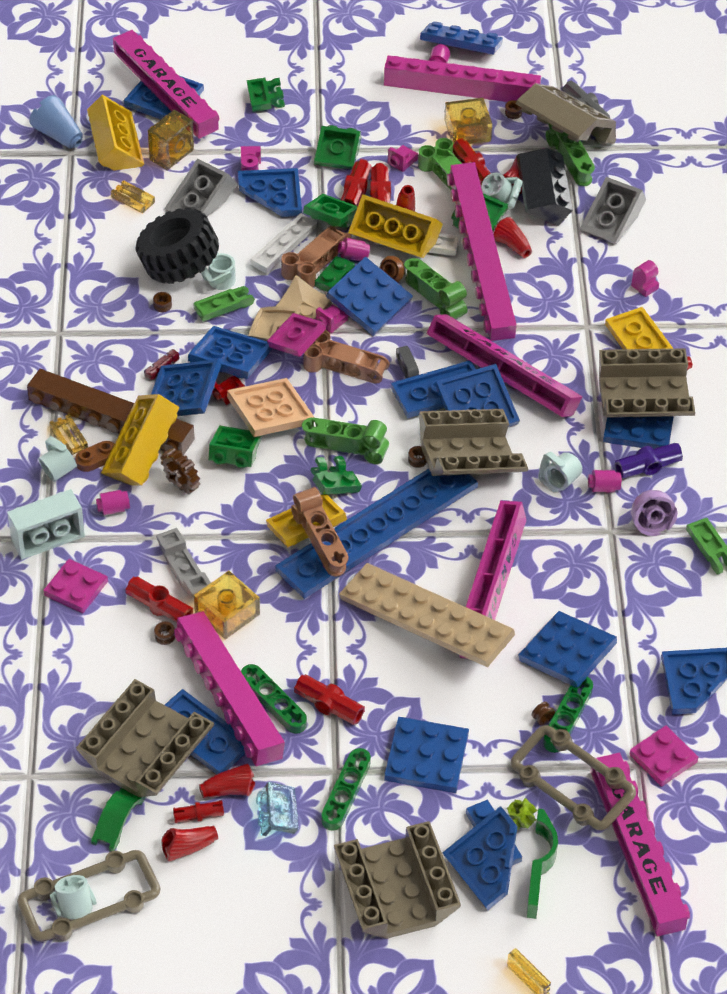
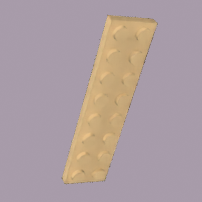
(427, 614)

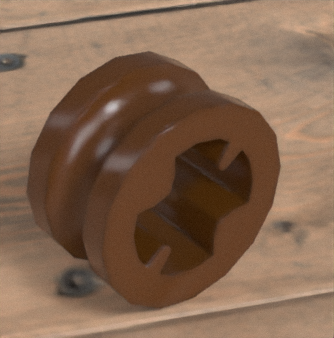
(512, 110)
(162, 302)
(416, 462)
(161, 638)
(543, 713)

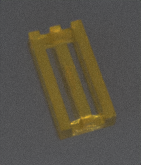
(135, 194)
(62, 423)
(528, 973)

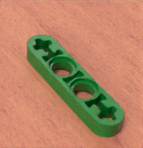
(277, 696)
(568, 713)
(348, 789)

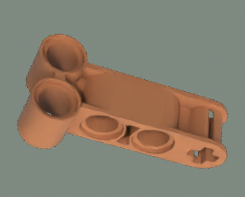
(313, 256)
(344, 359)
(309, 509)

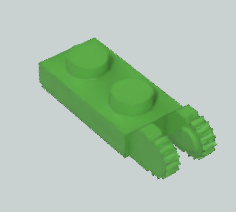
(223, 303)
(709, 543)

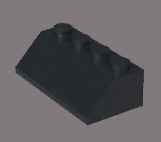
(544, 185)

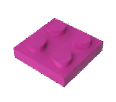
(296, 334)
(75, 586)
(663, 755)

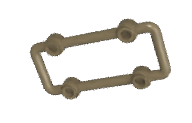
(581, 812)
(62, 927)

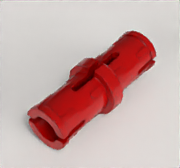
(198, 811)

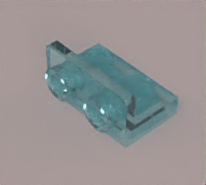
(277, 809)

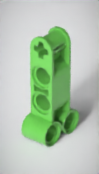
(574, 156)
(438, 159)
(436, 288)
(348, 437)

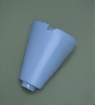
(56, 122)

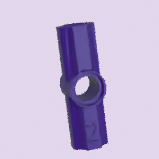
(649, 460)

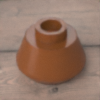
(393, 267)

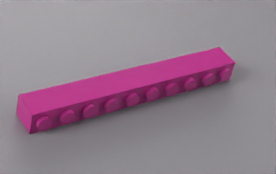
(482, 252)

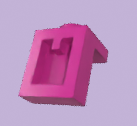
(402, 157)
(332, 317)

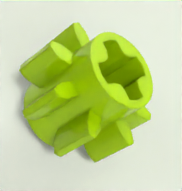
(522, 813)

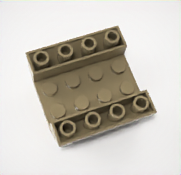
(567, 114)
(644, 383)
(468, 443)
(142, 741)
(398, 883)

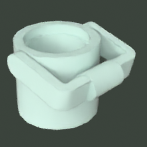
(501, 188)
(221, 272)
(57, 460)
(560, 472)
(73, 897)

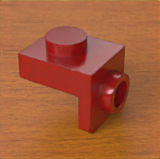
(220, 391)

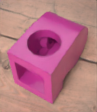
(250, 157)
(645, 278)

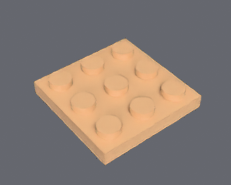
(269, 407)

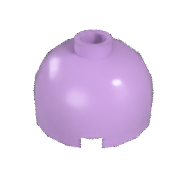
(653, 512)

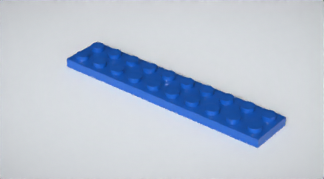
(377, 527)

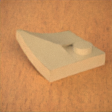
(304, 297)
(269, 320)

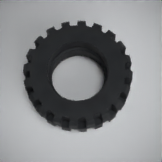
(177, 245)

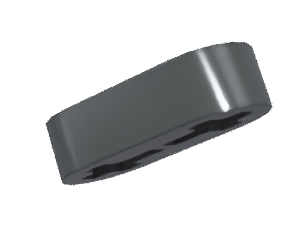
(406, 362)

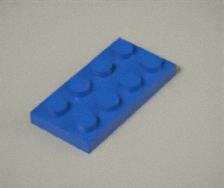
(461, 38)
(419, 391)
(219, 747)

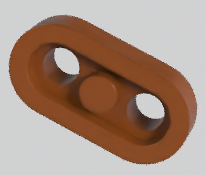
(93, 456)

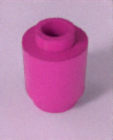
(440, 53)
(353, 249)
(604, 481)
(113, 502)

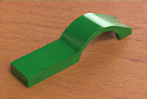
(114, 817)
(541, 866)

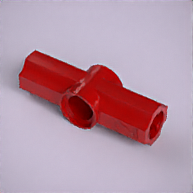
(466, 154)
(356, 182)
(380, 185)
(157, 599)
(329, 699)

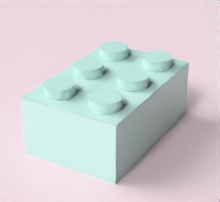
(46, 524)

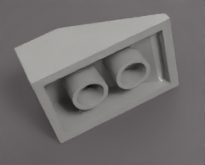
(202, 189)
(613, 210)

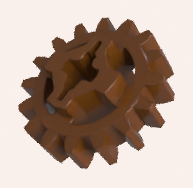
(180, 470)

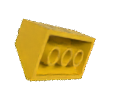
(114, 135)
(395, 226)
(140, 439)

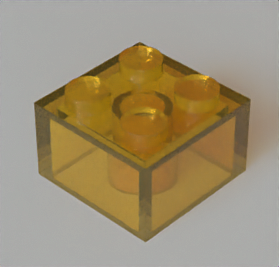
(468, 120)
(170, 139)
(227, 604)

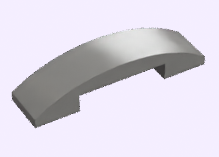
(181, 562)

